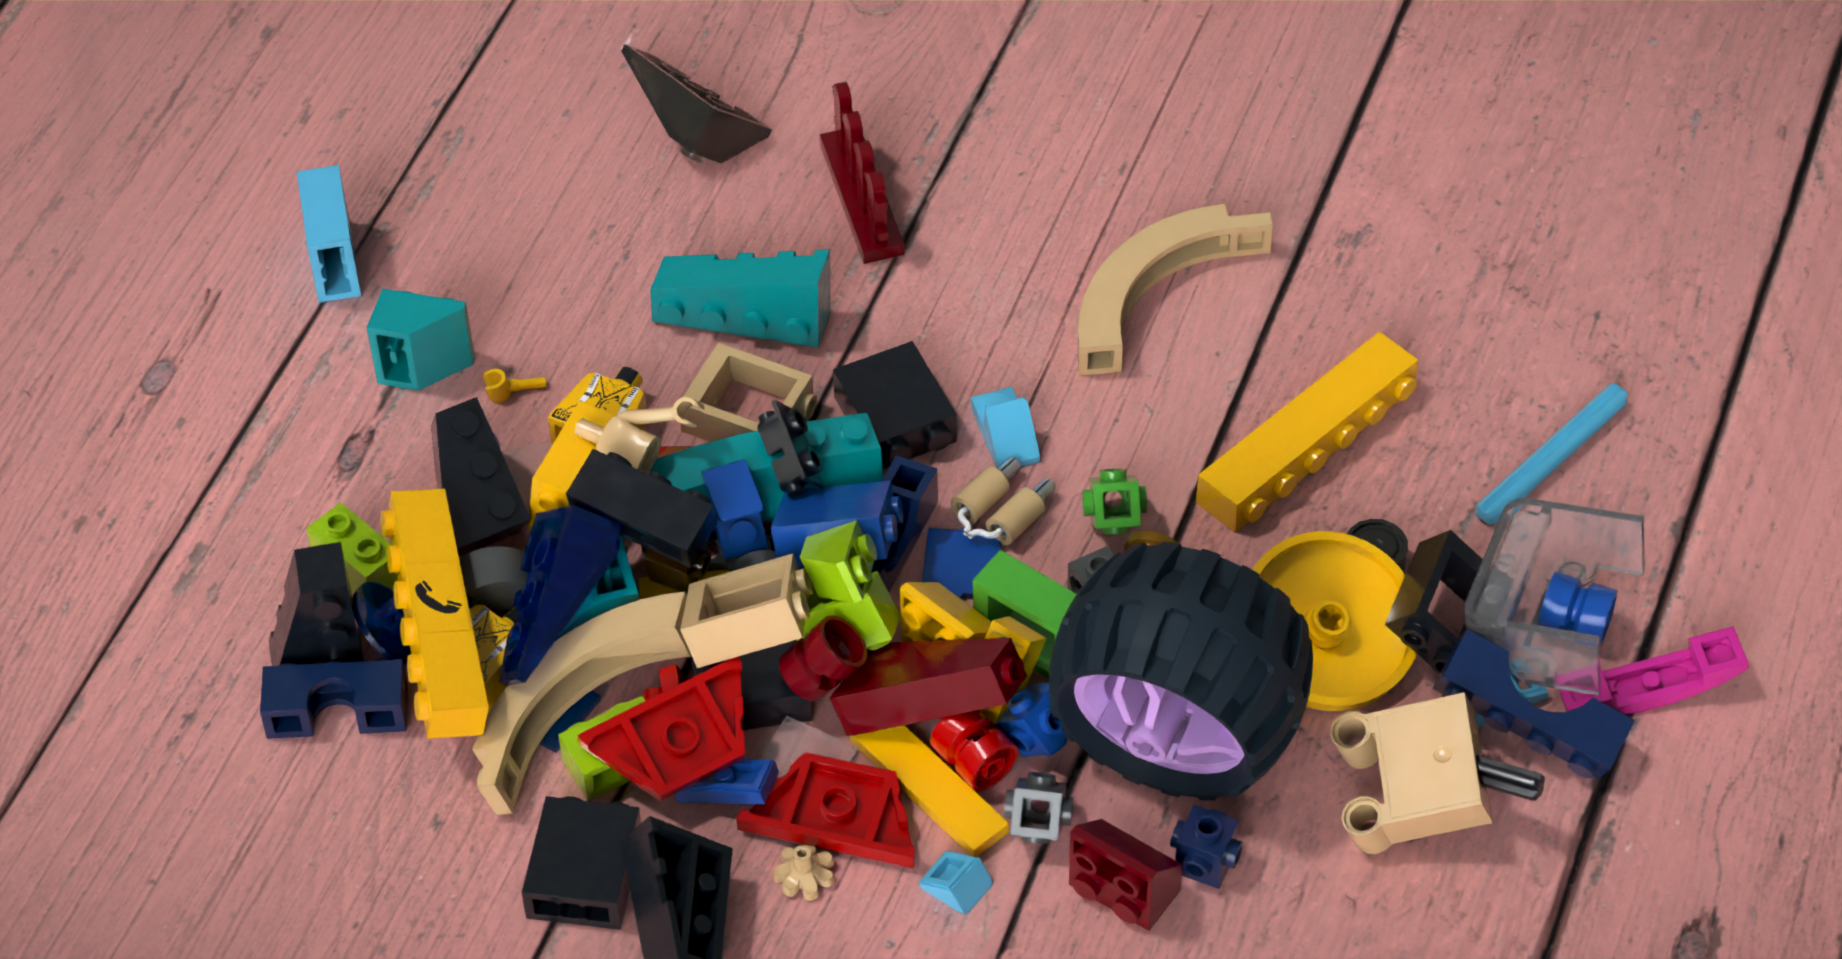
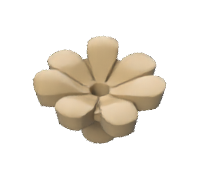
(804, 870)

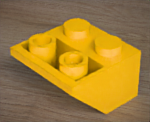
(937, 614)

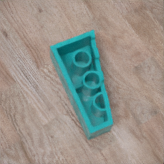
(747, 295)

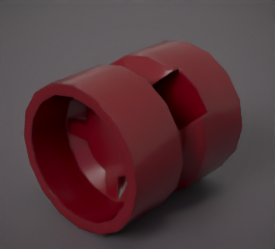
(823, 658)

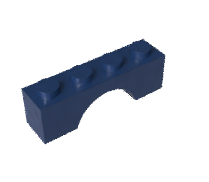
(919, 495)
(1582, 737)

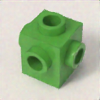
(1126, 513)

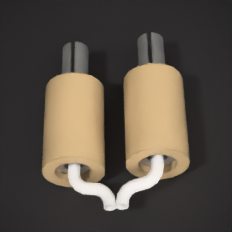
(1009, 519)

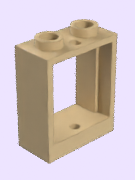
(733, 364)
(746, 610)

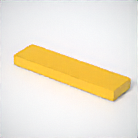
(934, 788)

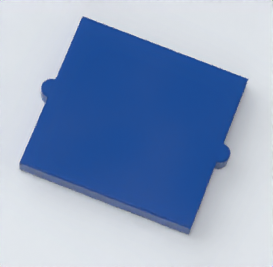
(956, 559)

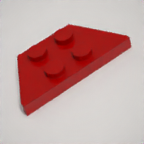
(676, 734)
(836, 809)

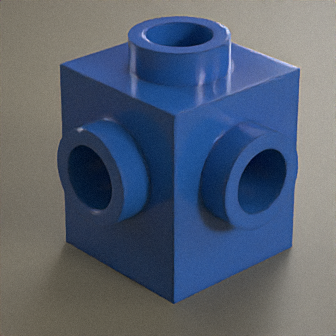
(1031, 722)

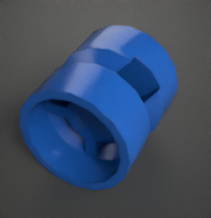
(1576, 607)

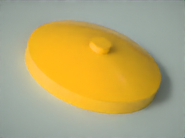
(1345, 597)

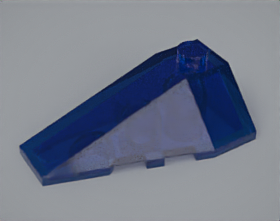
(563, 564)

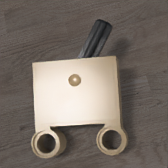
(1427, 769)

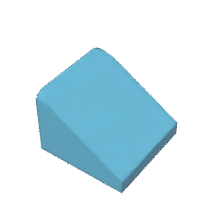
(957, 881)

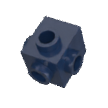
(1207, 845)

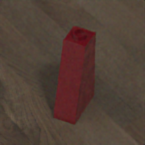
(927, 682)

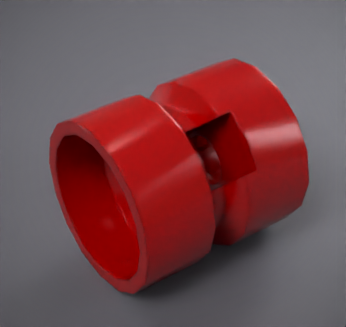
(975, 748)

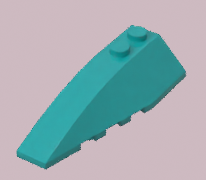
(843, 443)

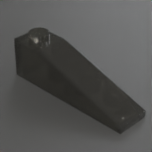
(692, 112)

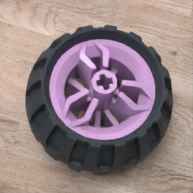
(1181, 671)

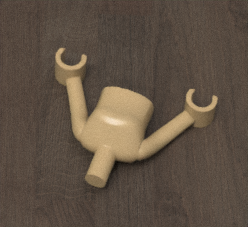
(627, 439)

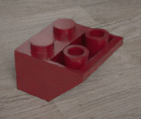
(1122, 872)

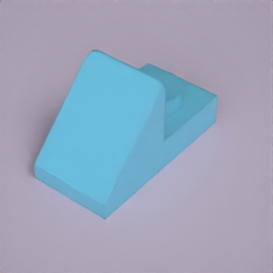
(1006, 426)

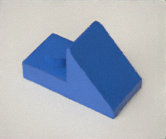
(736, 508)

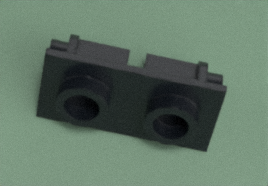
(786, 433)

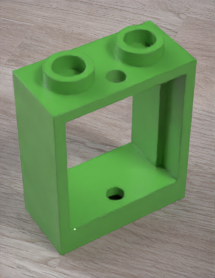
(1018, 591)

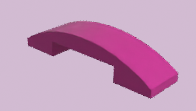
(1669, 677)

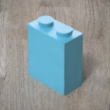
(328, 233)

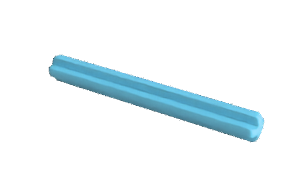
(1552, 452)

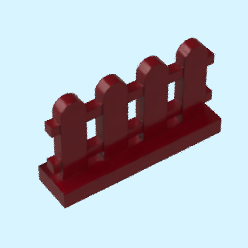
(858, 182)

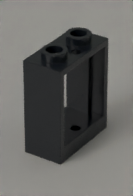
(1435, 559)

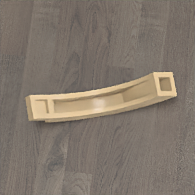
(1149, 258)
(571, 668)

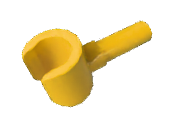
(500, 388)

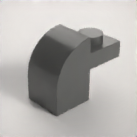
(493, 577)

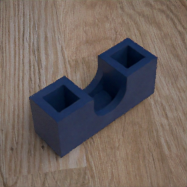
(298, 693)

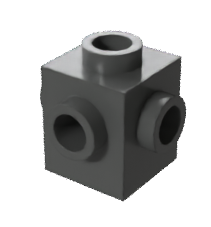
(1031, 823)

